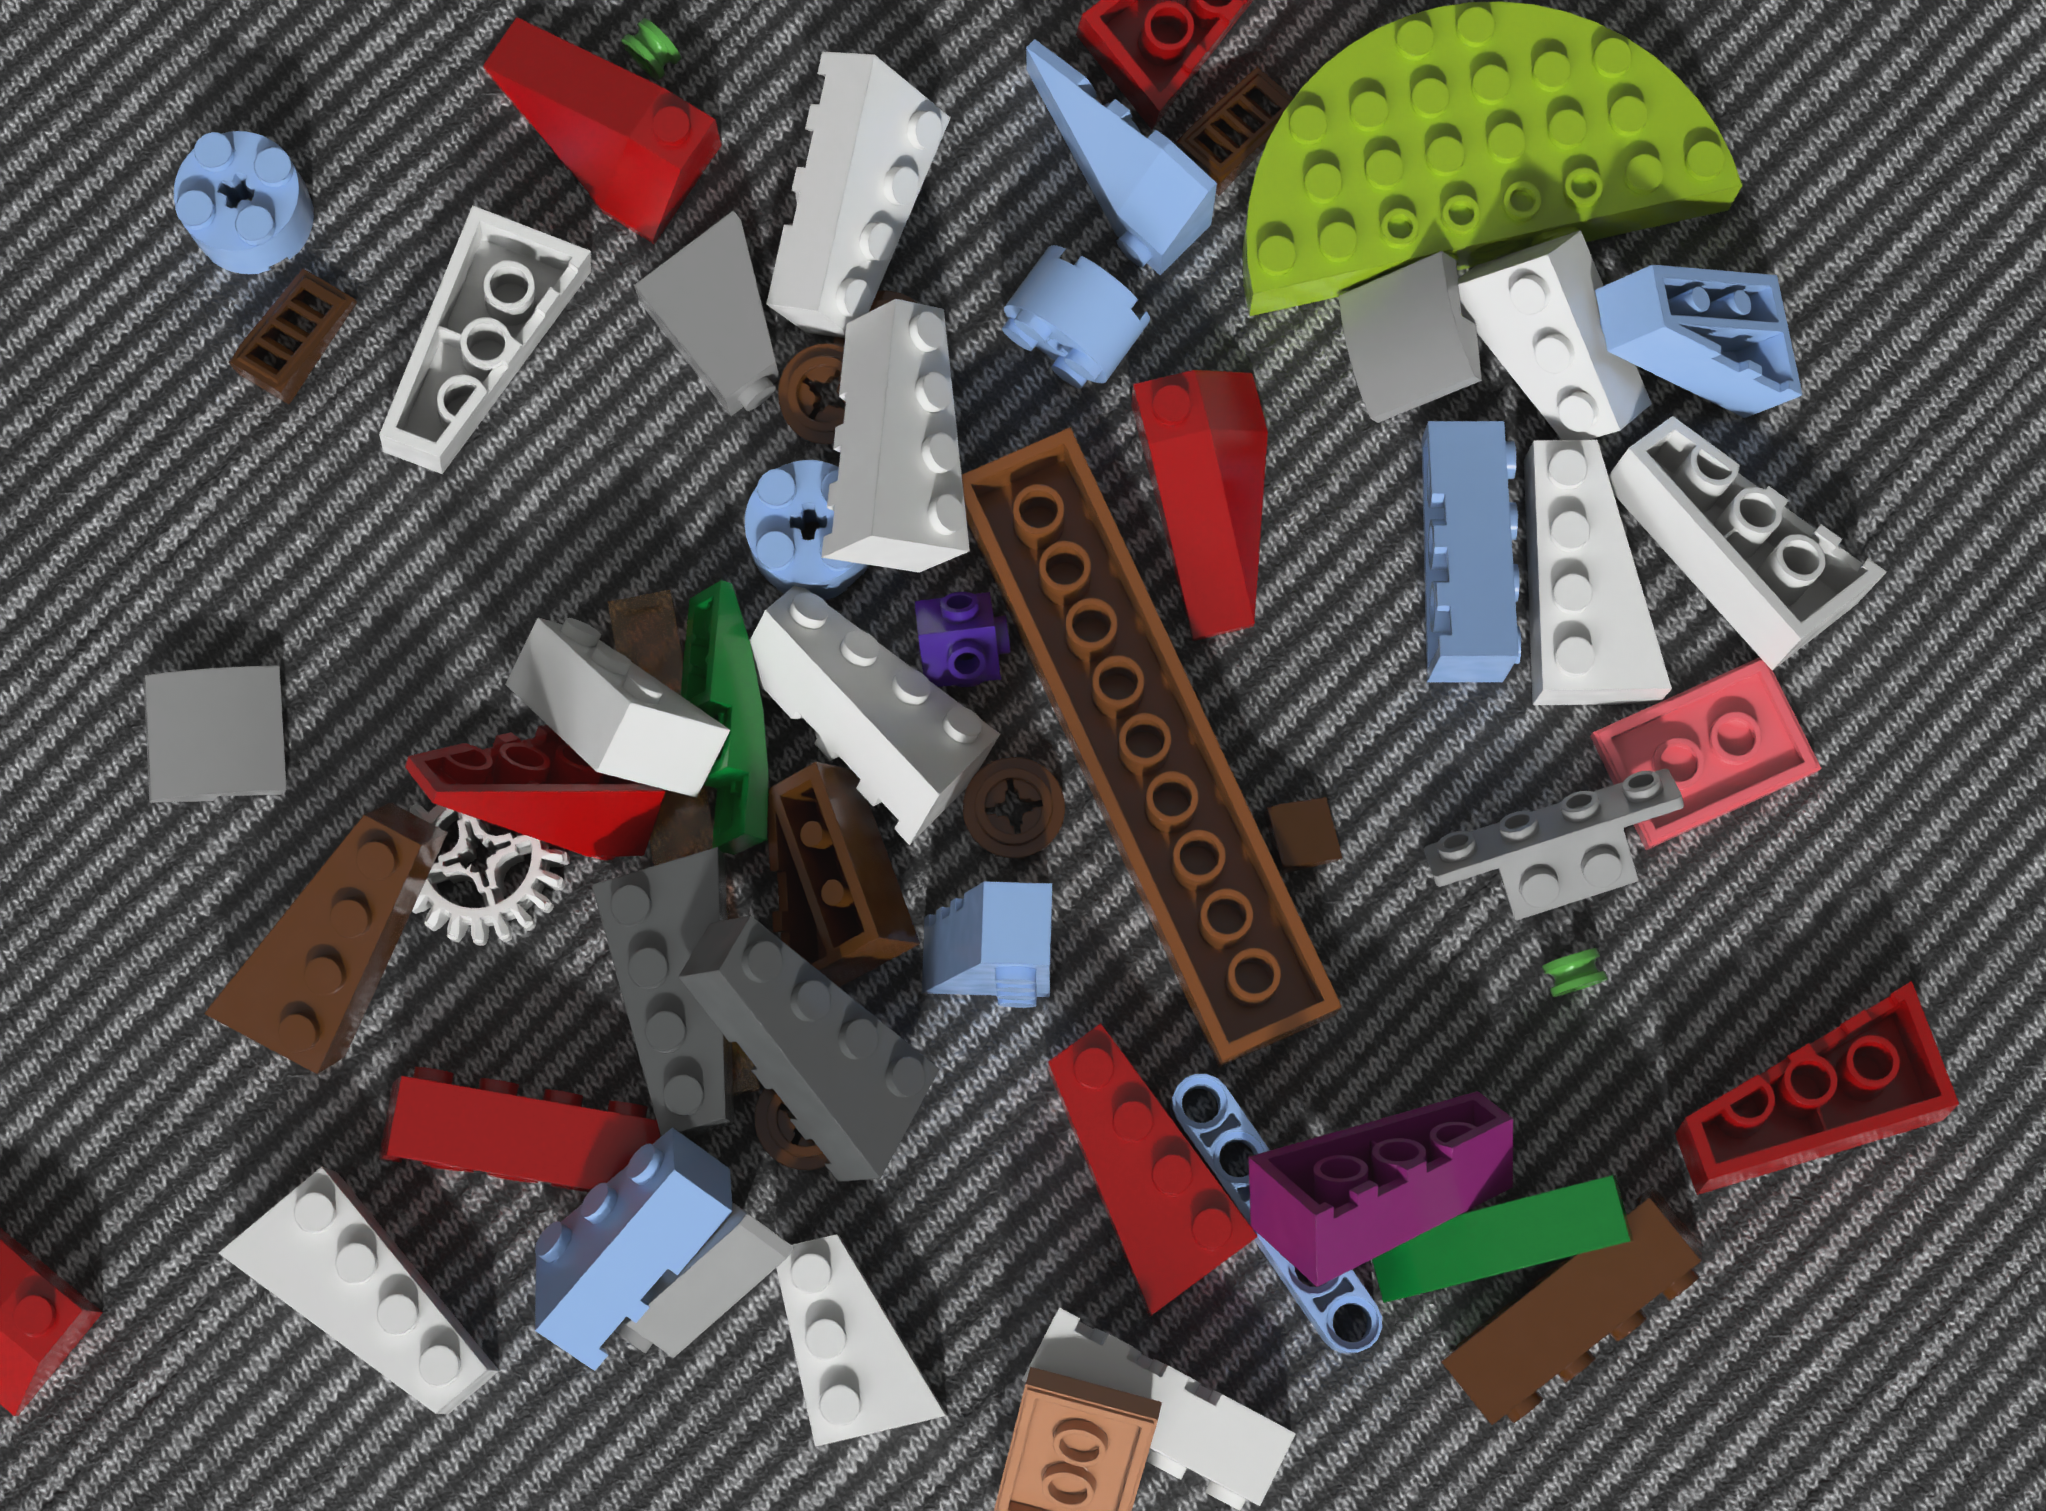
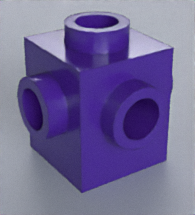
(961, 639)

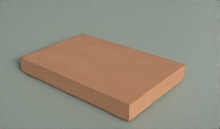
(1076, 1446)

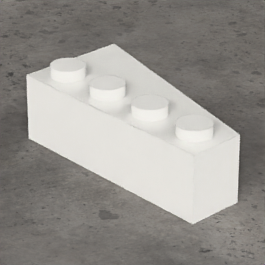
(898, 444)
(1739, 542)
(869, 709)
(1194, 1426)

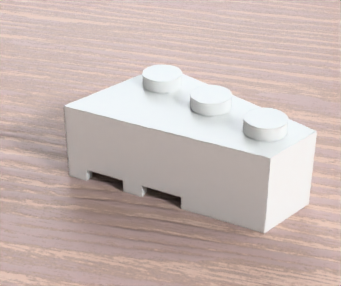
(1545, 329)
(614, 709)
(846, 1348)

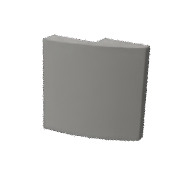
(1409, 337)
(214, 733)

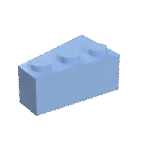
(1704, 332)
(623, 1240)

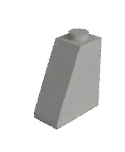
(714, 315)
(708, 1286)

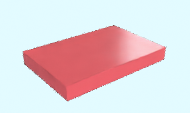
(1720, 743)

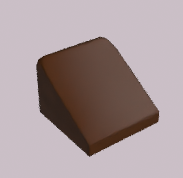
(1302, 834)

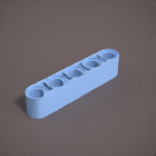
(1234, 1126)

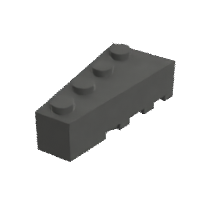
(651, 931)
(811, 1042)

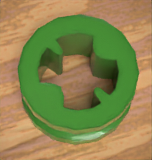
(651, 49)
(1575, 972)

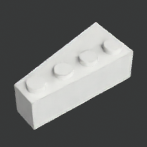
(855, 193)
(482, 327)
(1585, 597)
(355, 1284)

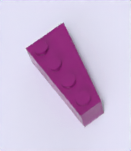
(1379, 1183)

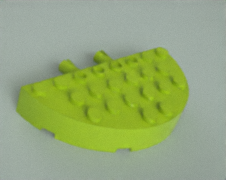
(1473, 142)

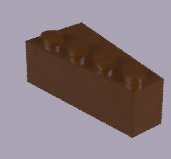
(330, 948)
(1574, 1310)

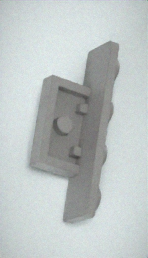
(1560, 849)

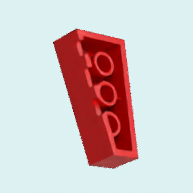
(1155, 45)
(1838, 1093)
(510, 1133)
(1153, 1184)

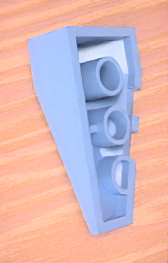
(1143, 184)

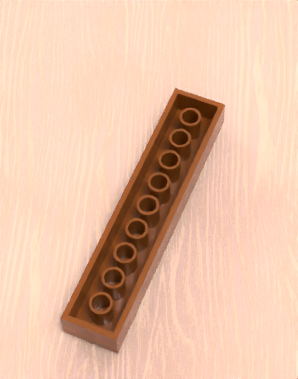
(1146, 749)

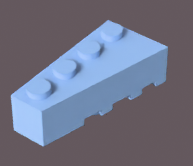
(1469, 552)
(991, 944)

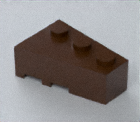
(834, 875)

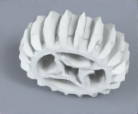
(497, 909)

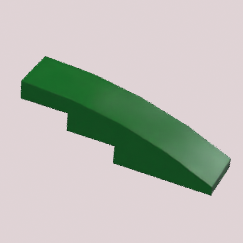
(724, 684)
(1506, 1239)

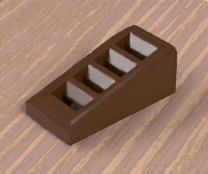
(1223, 111)
(299, 364)

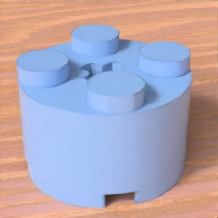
(223, 175)
(1074, 317)
(773, 527)

